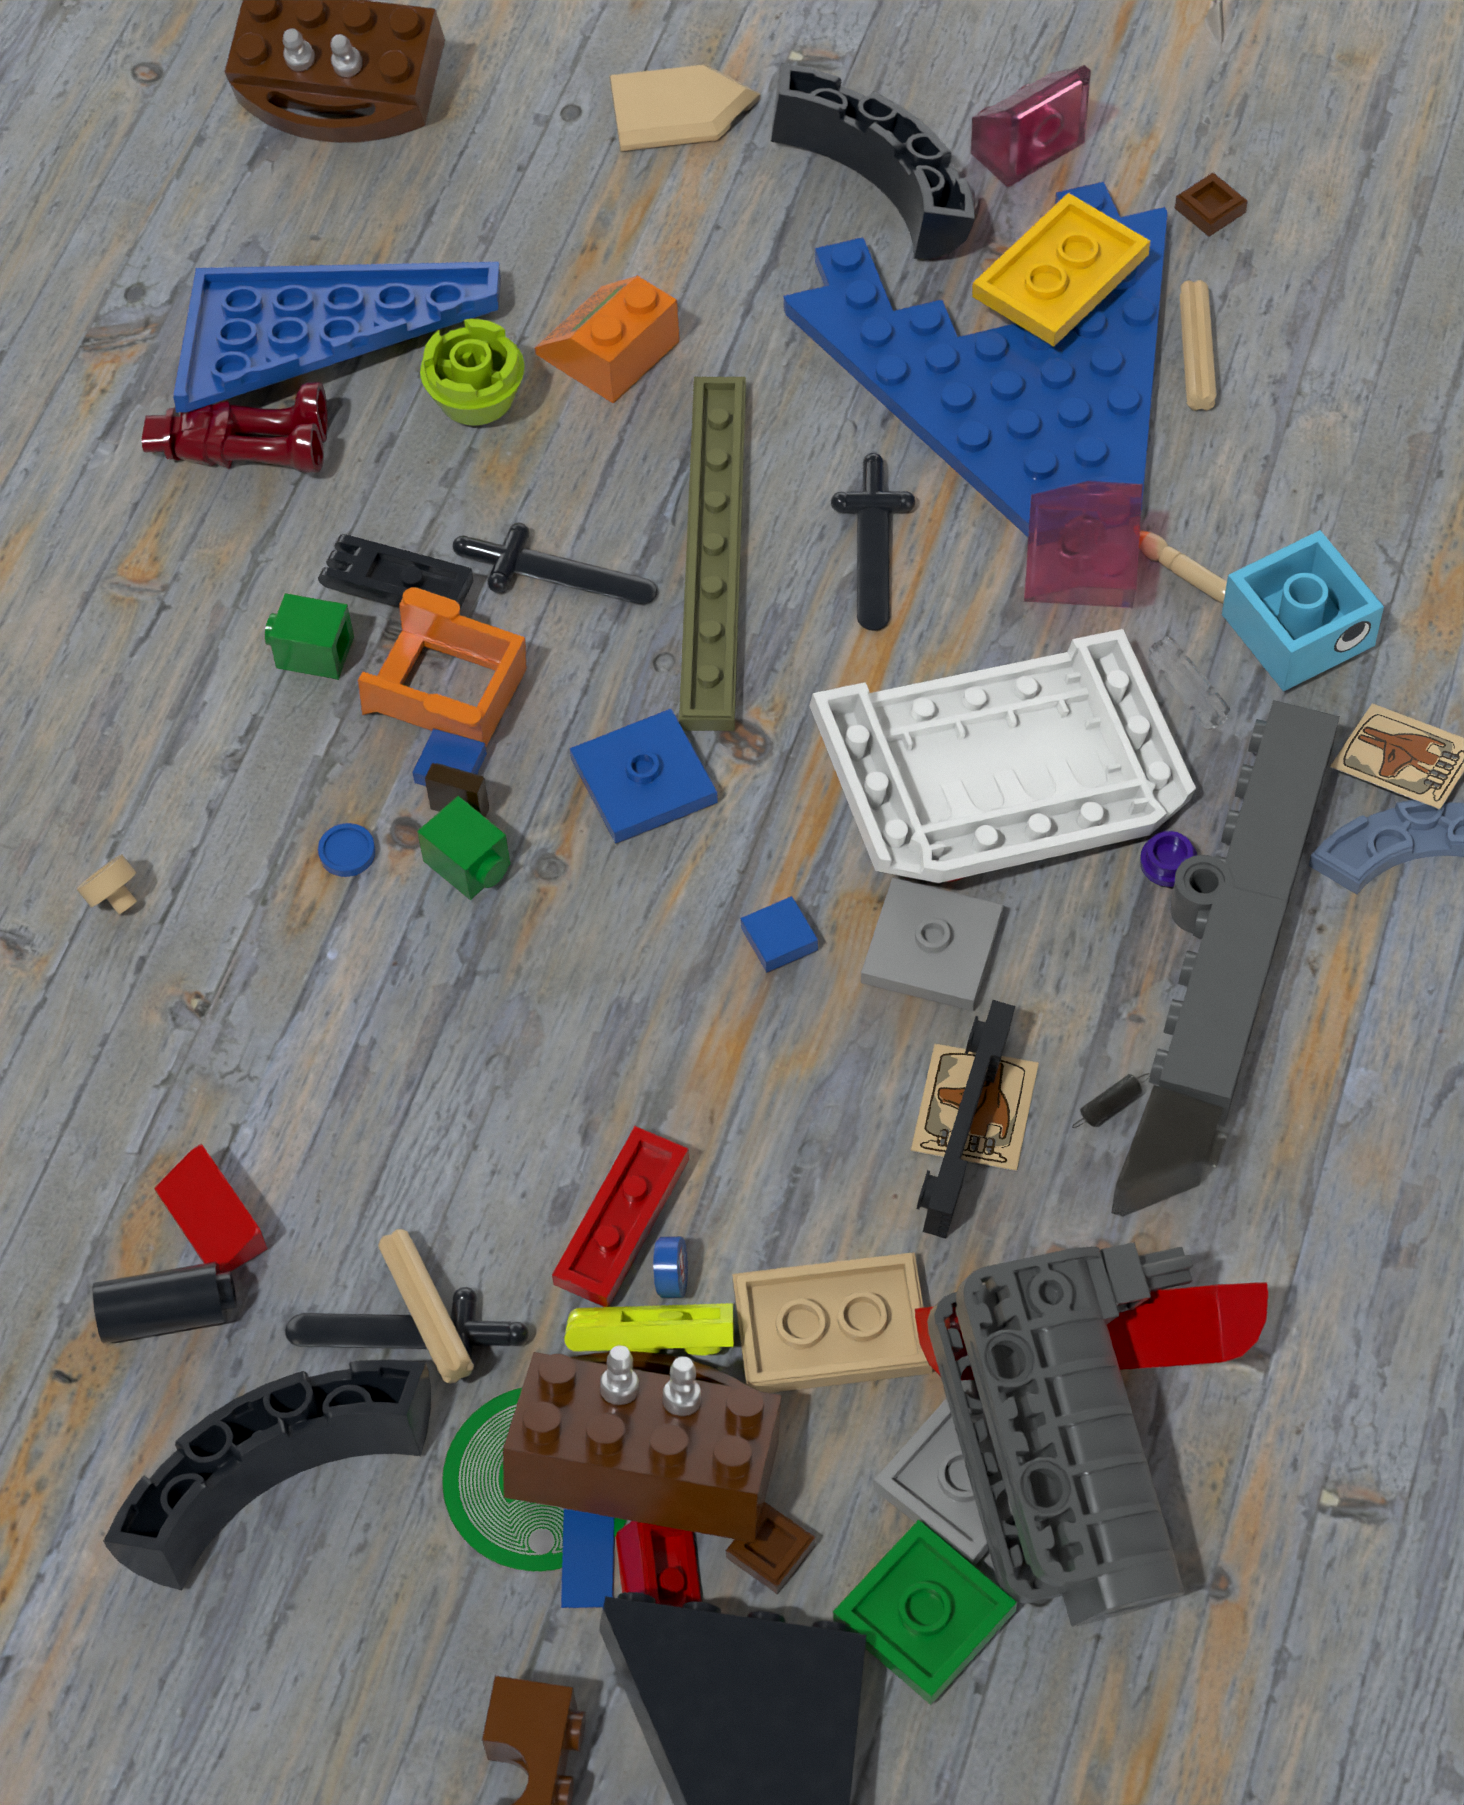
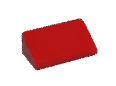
(210, 1212)
(658, 1563)

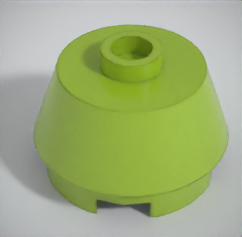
(472, 372)

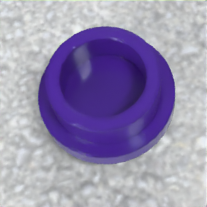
(1163, 855)

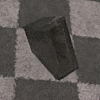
(1169, 1150)

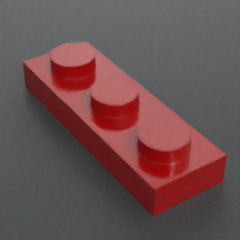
(620, 1217)

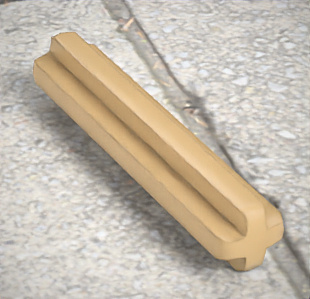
(1197, 345)
(426, 1306)

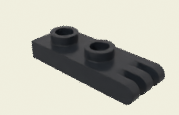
(387, 572)

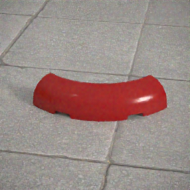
(1166, 1329)

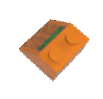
(614, 336)

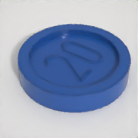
(346, 850)

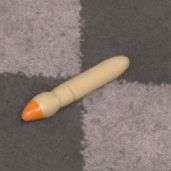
(1157, 549)

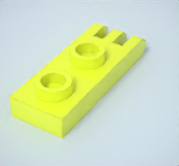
(696, 1327)

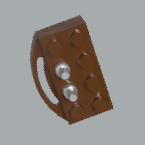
(336, 60)
(643, 1441)

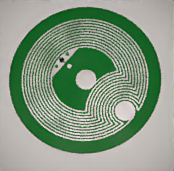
(497, 1527)

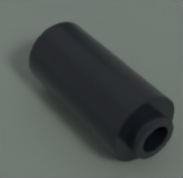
(162, 1301)

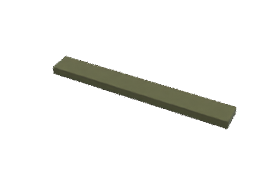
(713, 555)

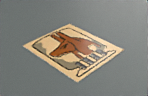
(1403, 756)
(999, 1116)

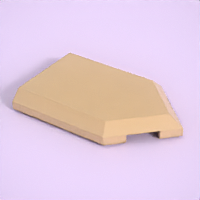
(676, 106)

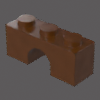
(535, 1729)

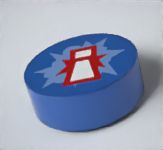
(670, 1267)

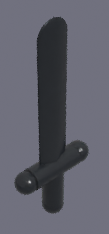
(873, 512)
(515, 558)
(400, 1330)

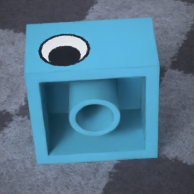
(1302, 610)

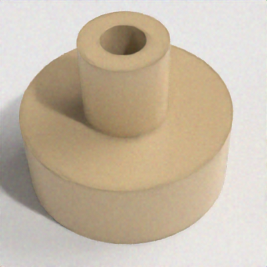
(109, 884)

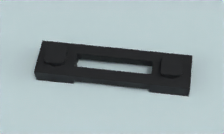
(942, 1192)

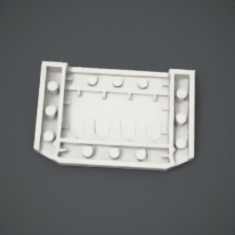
(1005, 761)

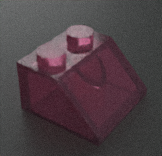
(1033, 125)
(1084, 545)

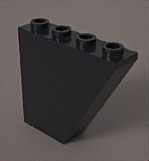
(739, 1701)

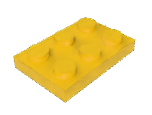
(1060, 269)

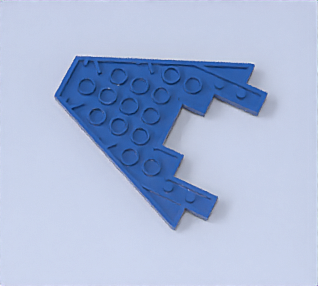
(1002, 400)

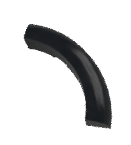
(882, 146)
(257, 1445)

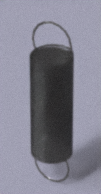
(1111, 1100)

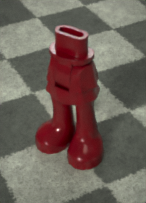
(212, 433)

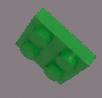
(925, 1611)

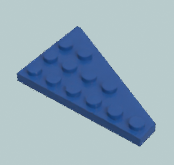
(289, 320)

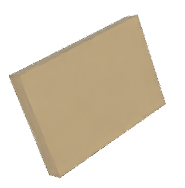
(830, 1323)

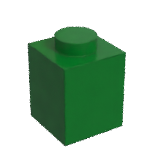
(310, 636)
(464, 848)

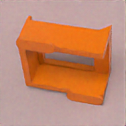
(436, 624)

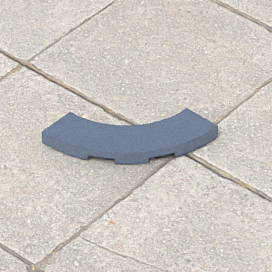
(1387, 839)

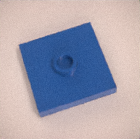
(643, 775)

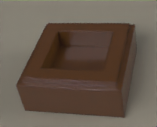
(1211, 204)
(776, 1552)

